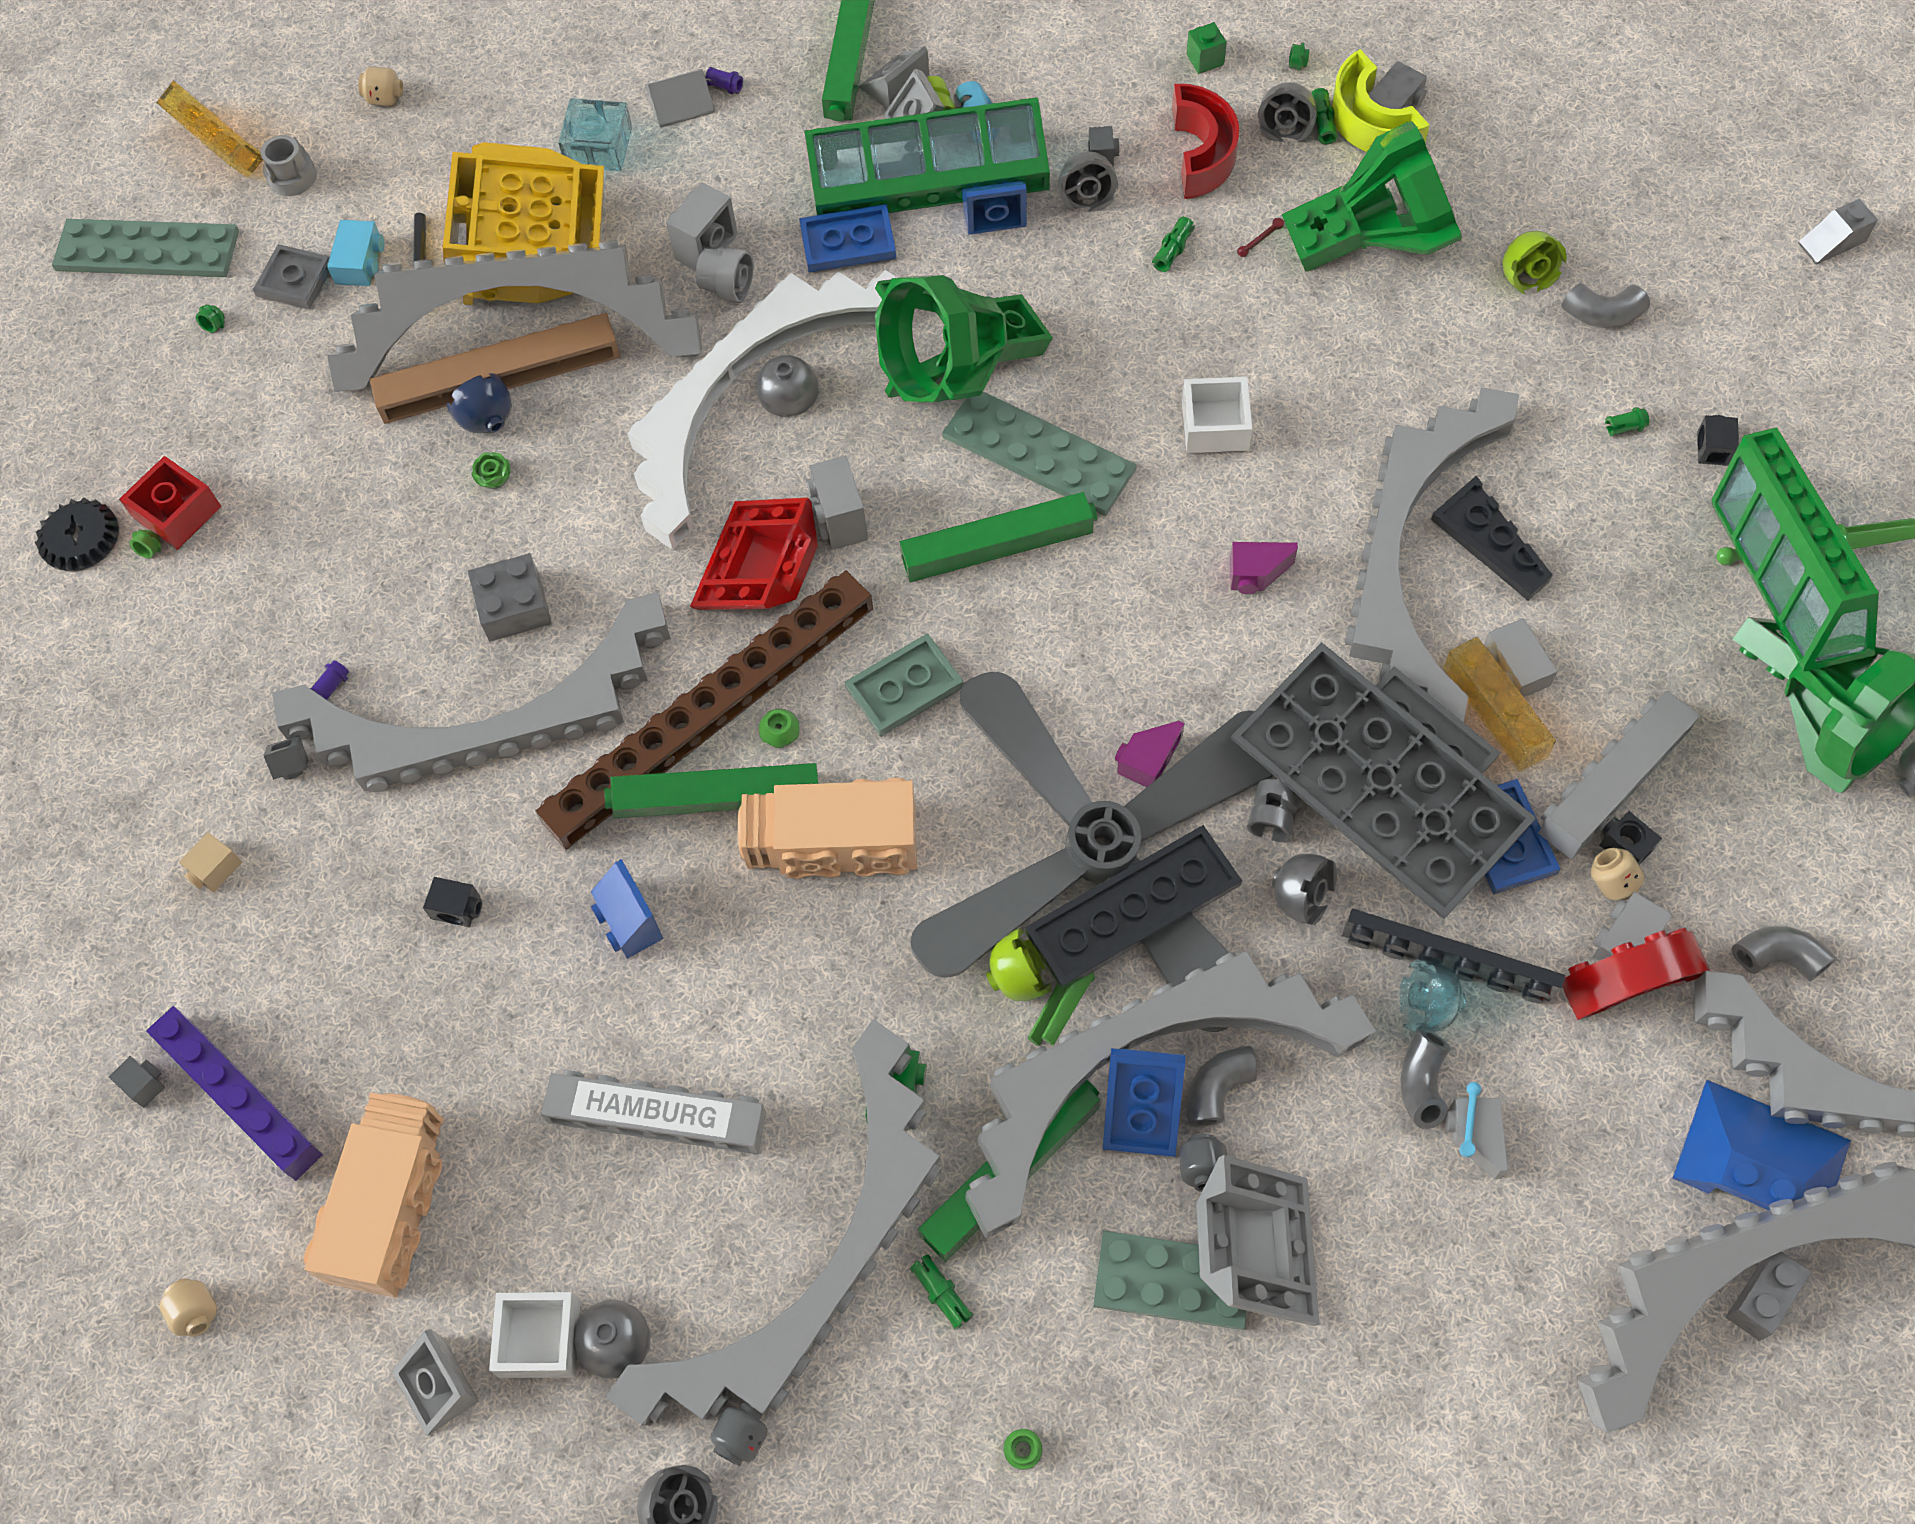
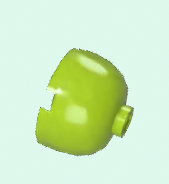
(1538, 256)
(1017, 969)

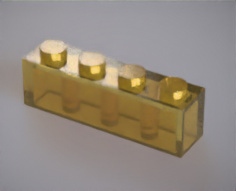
(210, 129)
(1499, 704)

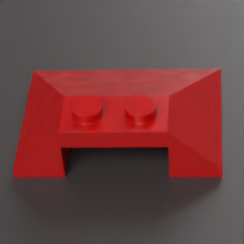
(759, 556)

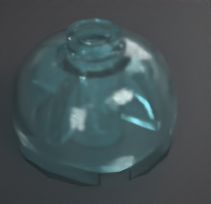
(1432, 990)

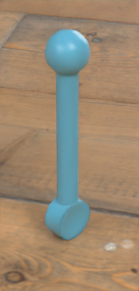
(1467, 1148)

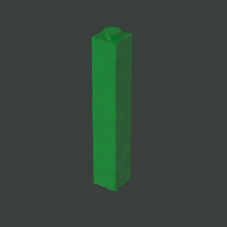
(846, 59)
(997, 536)
(699, 790)
(954, 1221)

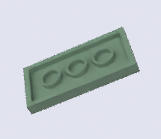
(1158, 1281)

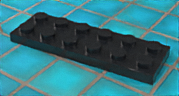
(1132, 906)
(1463, 959)

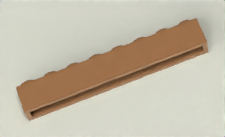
(514, 360)

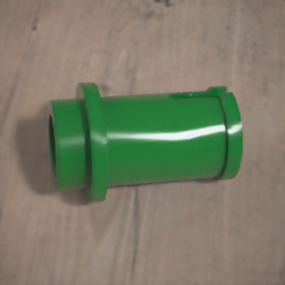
(1628, 421)

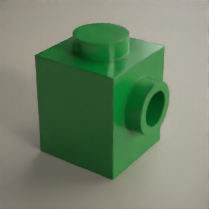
(1206, 47)

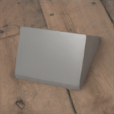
(889, 80)
(680, 98)
(433, 1382)

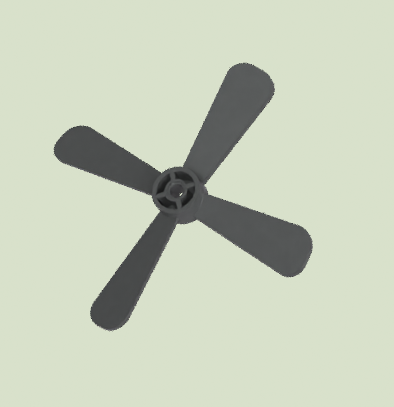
(1201, 779)

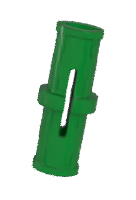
(1325, 117)
(1173, 244)
(941, 1291)

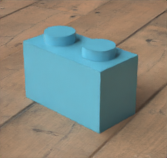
(355, 253)

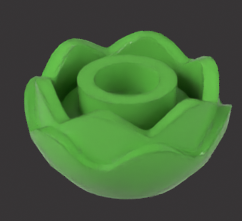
(488, 462)
(779, 737)

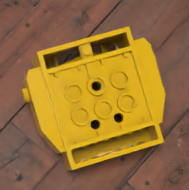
(508, 206)

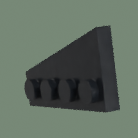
(1482, 529)

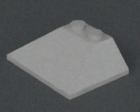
(1258, 1240)

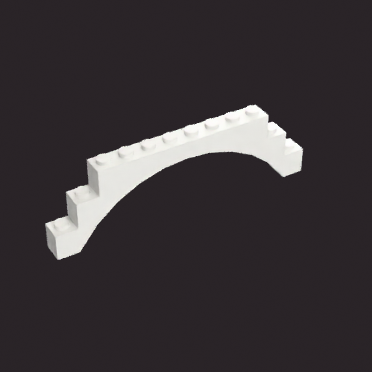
(672, 424)

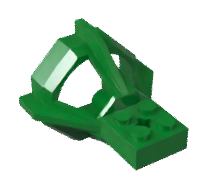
(1365, 211)
(975, 330)
(1844, 712)

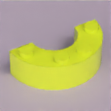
(1356, 114)

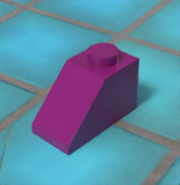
(1259, 564)
(1149, 752)

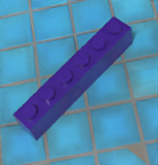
(234, 1093)

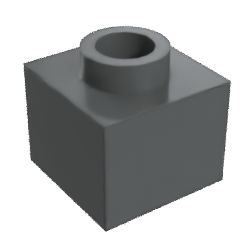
(1102, 142)
(286, 758)
(138, 1080)

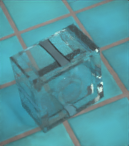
(596, 132)

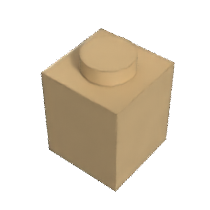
(209, 863)

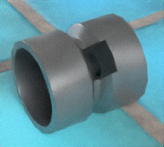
(1273, 808)

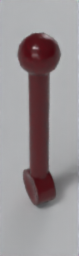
(1277, 223)

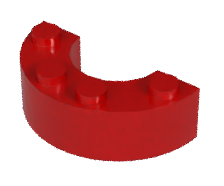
(1217, 126)
(1634, 972)

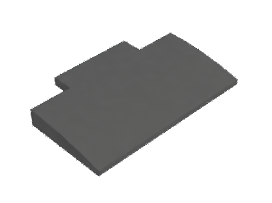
(1388, 774)

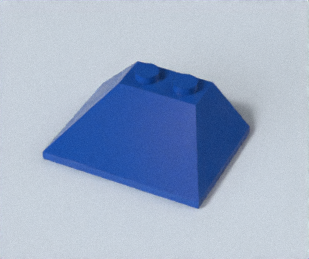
(1754, 1154)

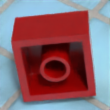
(170, 502)

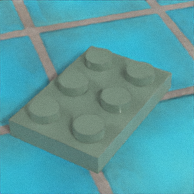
(904, 684)

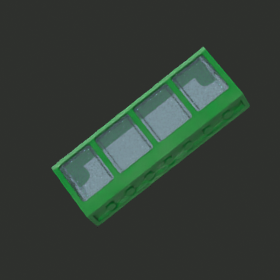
(927, 157)
(1796, 554)

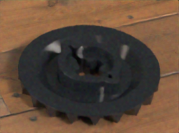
(94, 541)

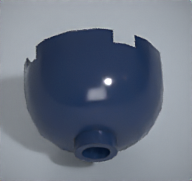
(481, 404)

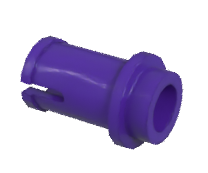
(729, 81)
(330, 679)

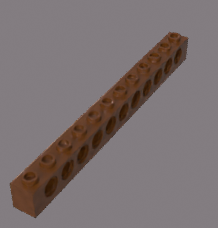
(728, 703)

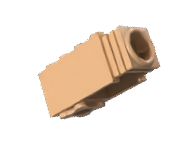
(831, 828)
(378, 1197)

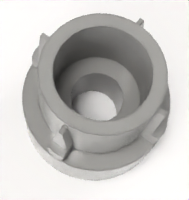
(287, 166)
(725, 270)

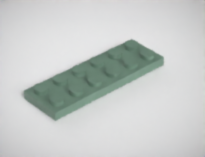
(146, 247)
(1039, 450)

